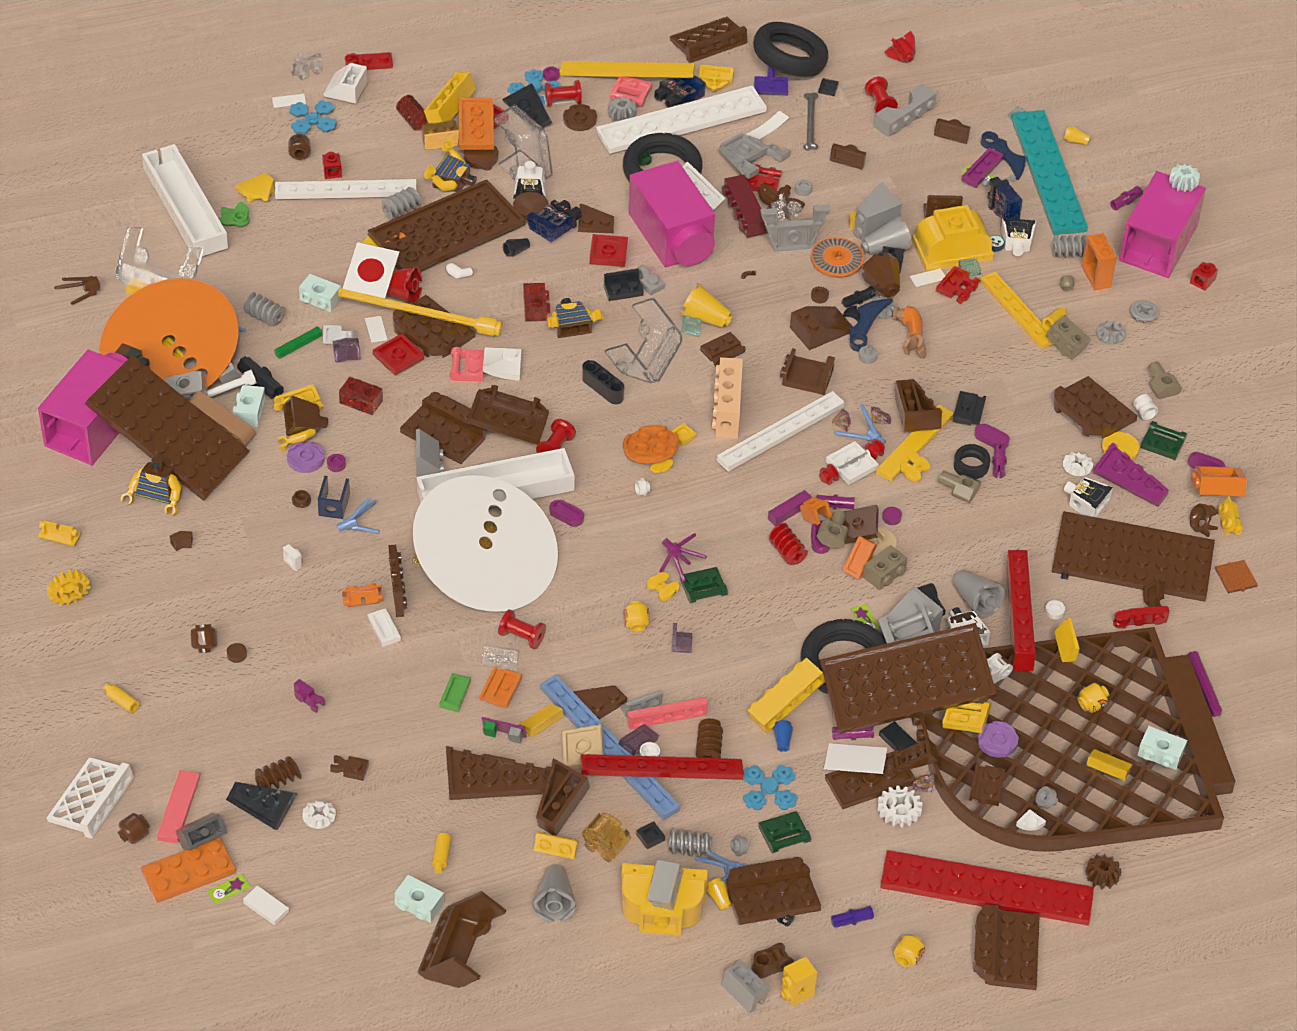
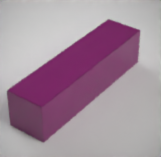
(788, 508)

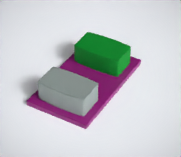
(514, 731)

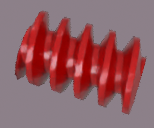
(788, 544)

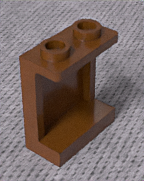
(807, 373)

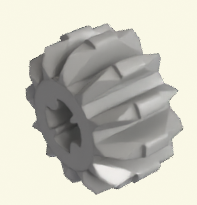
(621, 108)

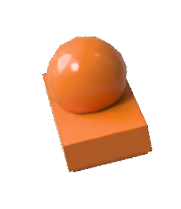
(860, 555)

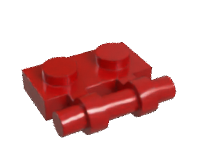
(756, 180)
(952, 284)

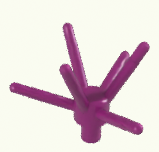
(674, 550)

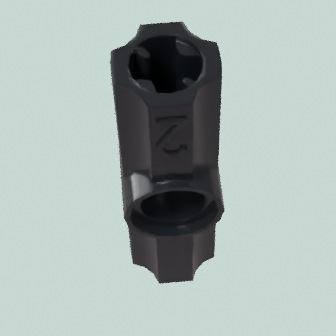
(262, 376)

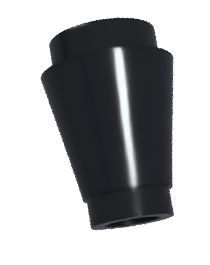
(515, 246)

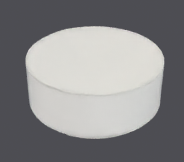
(1055, 609)

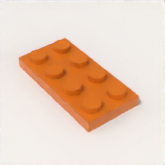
(476, 124)
(188, 870)

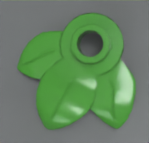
(236, 216)

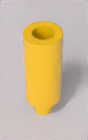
(1053, 317)
(121, 698)
(441, 852)

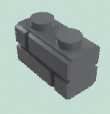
(201, 831)

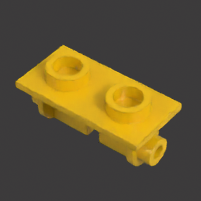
(1229, 517)
(60, 534)
(555, 845)

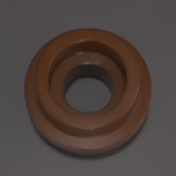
(301, 499)

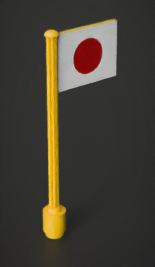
(370, 280)

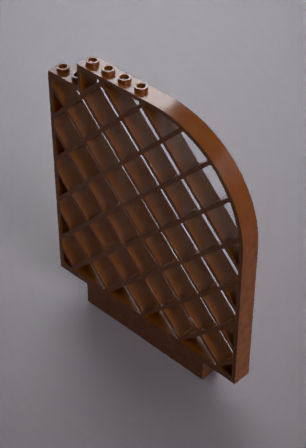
(1188, 719)

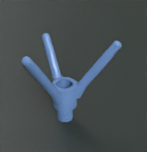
(871, 434)
(350, 522)
(724, 863)

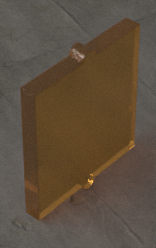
(1236, 576)

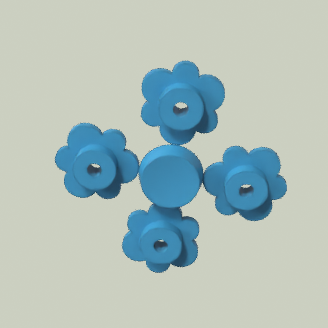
(533, 77)
(312, 118)
(769, 786)

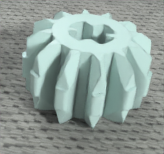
(1184, 178)

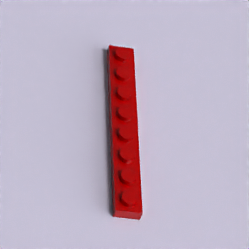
(661, 766)

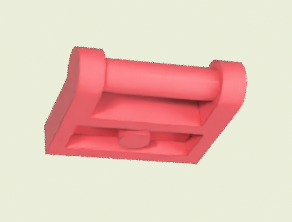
(632, 86)
(473, 365)

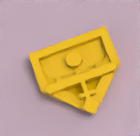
(716, 77)
(257, 187)

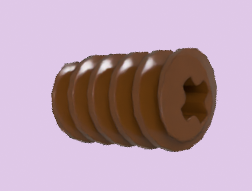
(709, 739)
(277, 773)

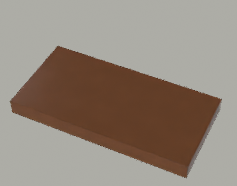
(858, 787)

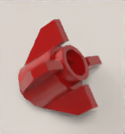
(903, 49)

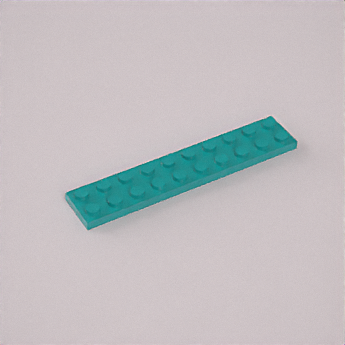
(1049, 172)

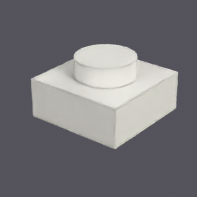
(292, 557)

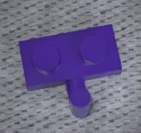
(771, 85)

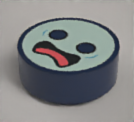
(997, 243)

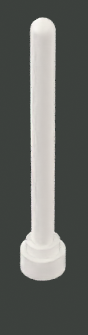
(247, 379)

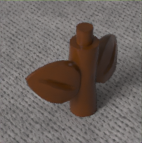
(769, 195)

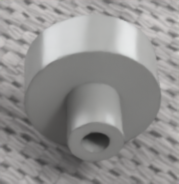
(868, 354)
(1046, 797)

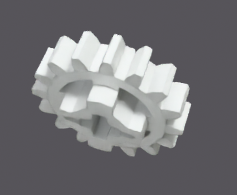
(899, 806)

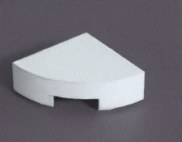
(1030, 821)

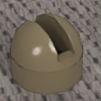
(1067, 282)

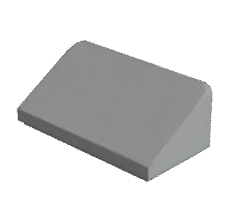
(647, 701)

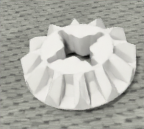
(1076, 469)
(319, 821)

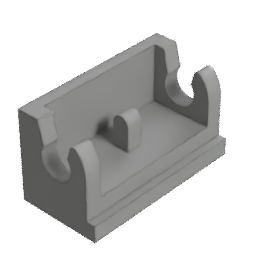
(665, 884)
(745, 986)

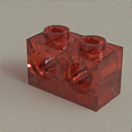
(535, 302)
(361, 395)

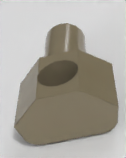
(1163, 383)
(964, 486)
(833, 532)

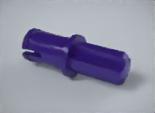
(852, 917)

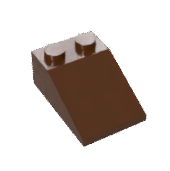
(818, 325)

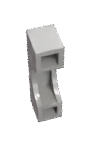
(892, 120)

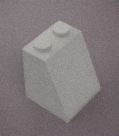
(876, 211)
(909, 606)

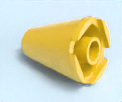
(707, 308)

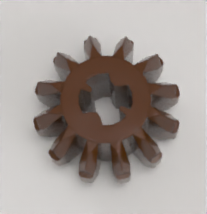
(1103, 871)

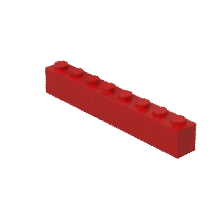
(1020, 610)

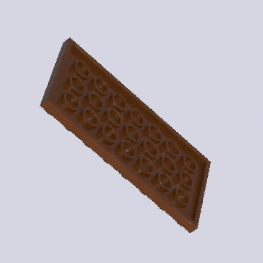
(448, 226)
(167, 427)
(1133, 555)
(908, 678)

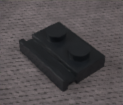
(969, 408)

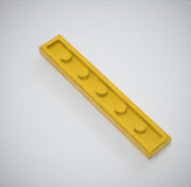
(1016, 308)
(912, 444)

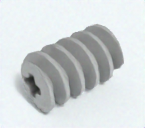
(400, 201)
(1068, 245)
(263, 309)
(689, 842)

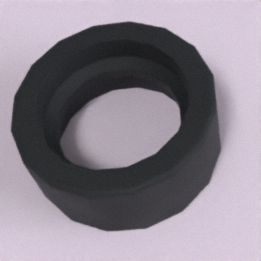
(975, 451)

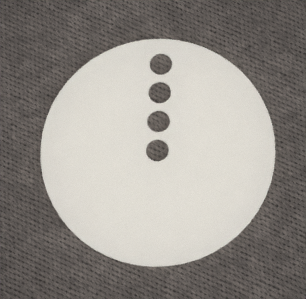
(485, 579)

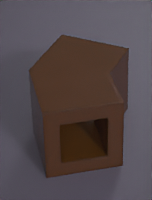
(181, 540)

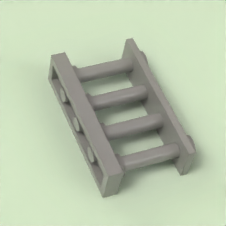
(890, 628)

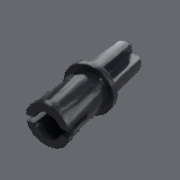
(858, 297)

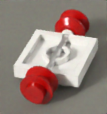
(852, 462)

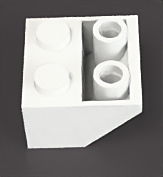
(347, 83)

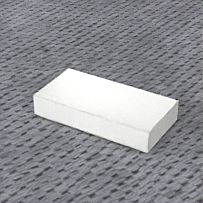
(384, 627)
(266, 905)

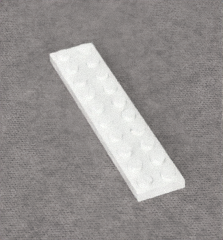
(683, 118)

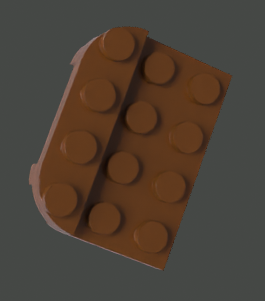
(431, 334)
(1093, 408)
(508, 415)
(447, 423)
(772, 890)
(1006, 948)

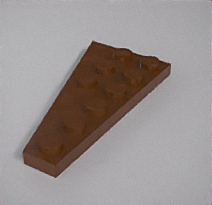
(491, 776)

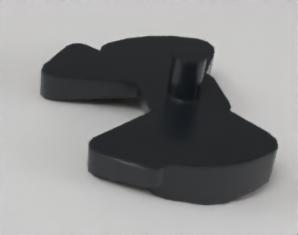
(852, 312)

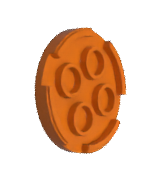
(651, 444)

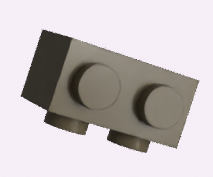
(1068, 337)
(885, 567)

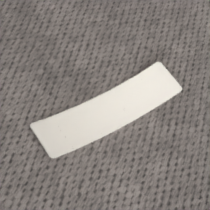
(768, 127)

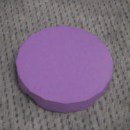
(305, 457)
(998, 739)

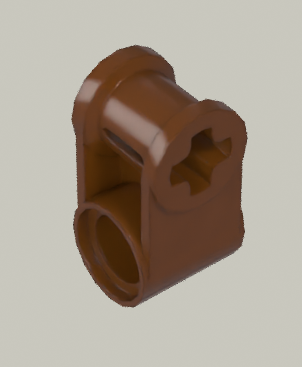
(773, 961)

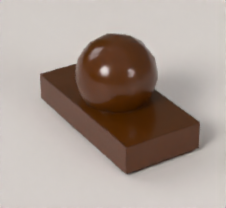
(952, 130)
(848, 155)

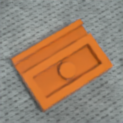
(501, 687)

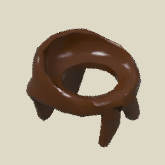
(1205, 513)

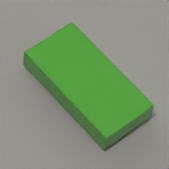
(455, 692)

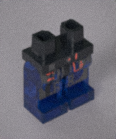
(680, 90)
(1004, 199)
(554, 219)

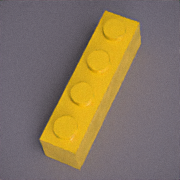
(446, 102)
(786, 695)

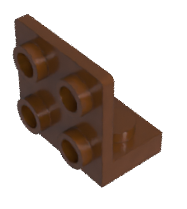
(938, 202)

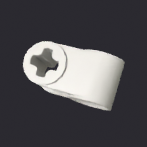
(998, 667)

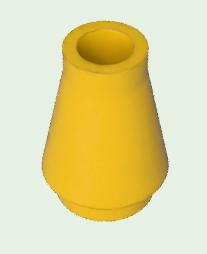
(1076, 136)
(718, 892)

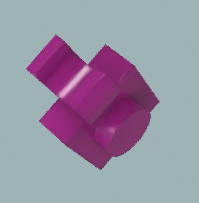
(306, 694)

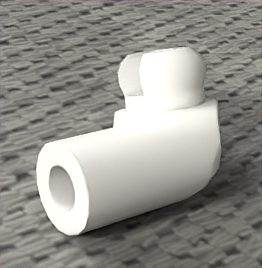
(458, 272)

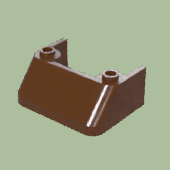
(454, 940)

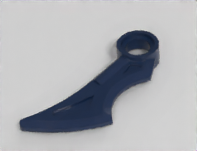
(1015, 161)
(868, 314)

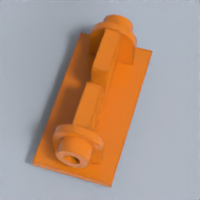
(369, 592)

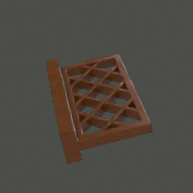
(708, 46)

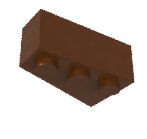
(915, 408)
(561, 797)

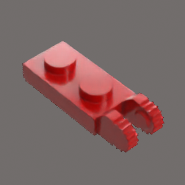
(371, 61)
(1141, 616)

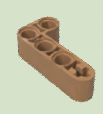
(224, 418)

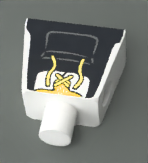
(529, 180)
(1017, 234)
(1088, 496)

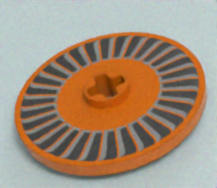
(837, 257)

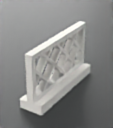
(103, 802)

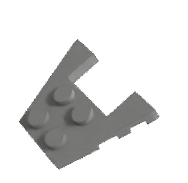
(745, 149)
(796, 233)

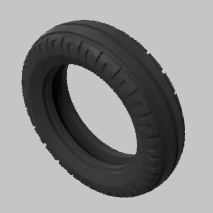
(786, 62)
(660, 143)
(838, 631)

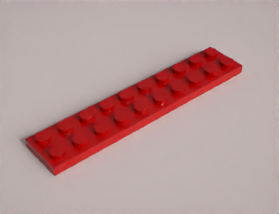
(987, 887)

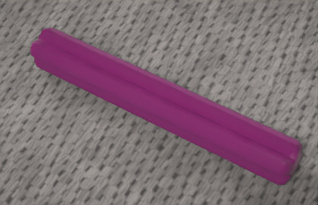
(1205, 684)

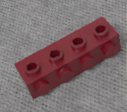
(744, 205)

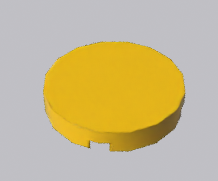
(1125, 443)

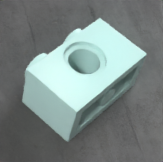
(319, 292)
(250, 404)
(1162, 747)
(413, 889)

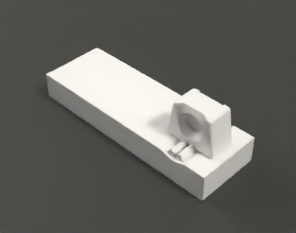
(709, 193)

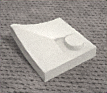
(502, 362)

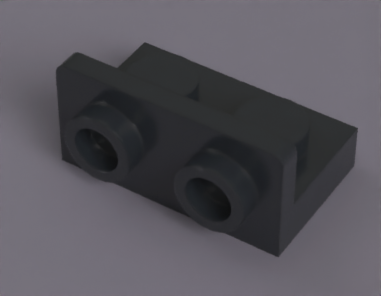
(623, 284)

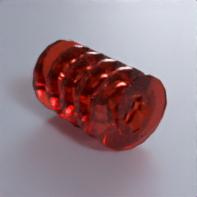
(412, 112)

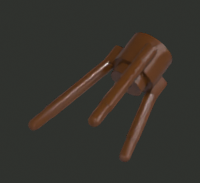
(89, 284)

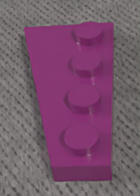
(1125, 473)

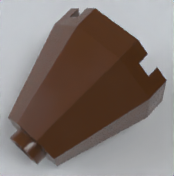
(883, 274)

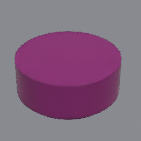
(551, 73)
(336, 462)
(892, 515)

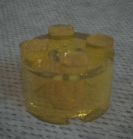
(605, 836)

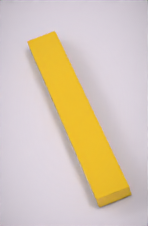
(627, 69)

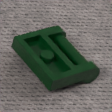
(1163, 445)
(703, 580)
(783, 827)

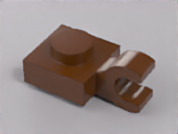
(1153, 593)

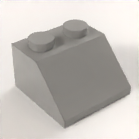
(427, 454)

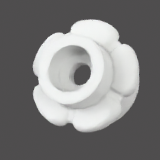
(642, 487)

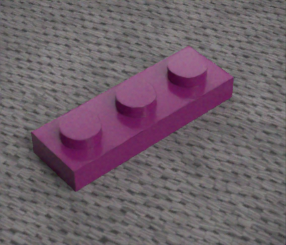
(982, 167)

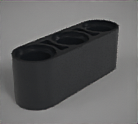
(603, 382)

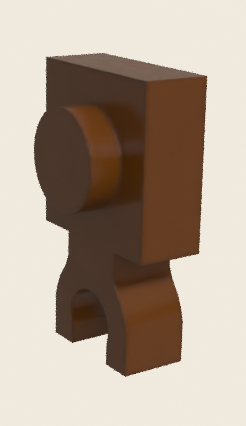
(351, 768)

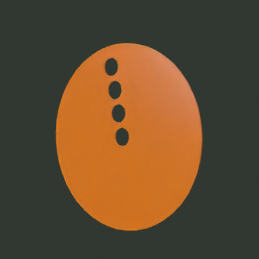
(178, 307)

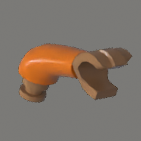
(913, 320)

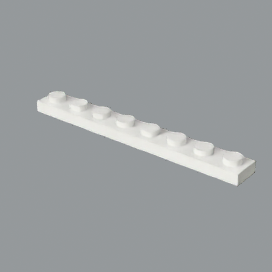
(341, 189)
(780, 431)

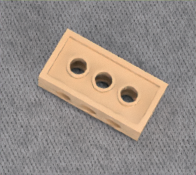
(727, 398)

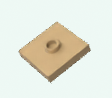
(581, 741)

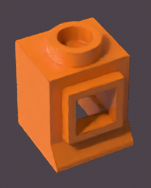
(813, 507)

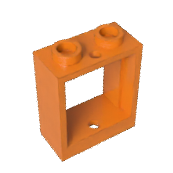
(1099, 261)
(1219, 481)

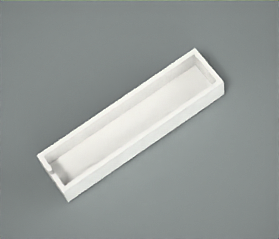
(184, 200)
(533, 474)

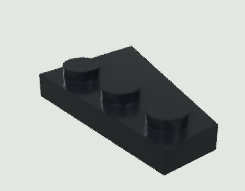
(530, 103)
(262, 802)

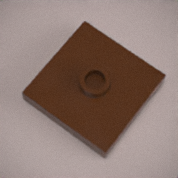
(861, 523)

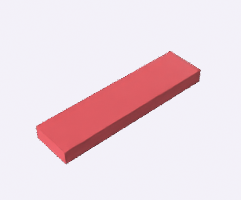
(667, 713)
(178, 806)

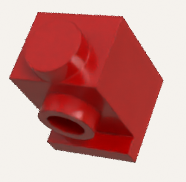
(329, 161)
(1206, 271)

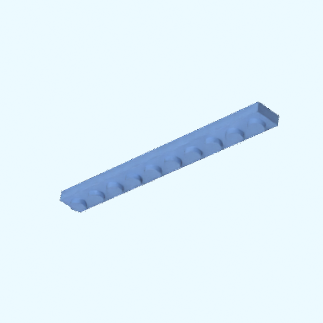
(582, 716)

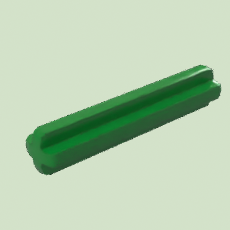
(298, 342)

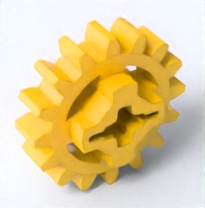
(70, 587)

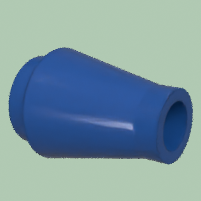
(783, 733)

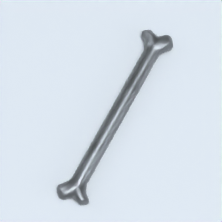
(810, 121)

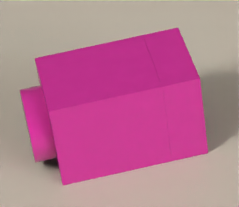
(672, 214)
(1161, 226)
(66, 420)

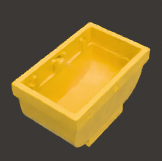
(952, 237)
(657, 920)

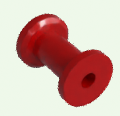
(876, 88)
(563, 93)
(562, 432)
(512, 625)

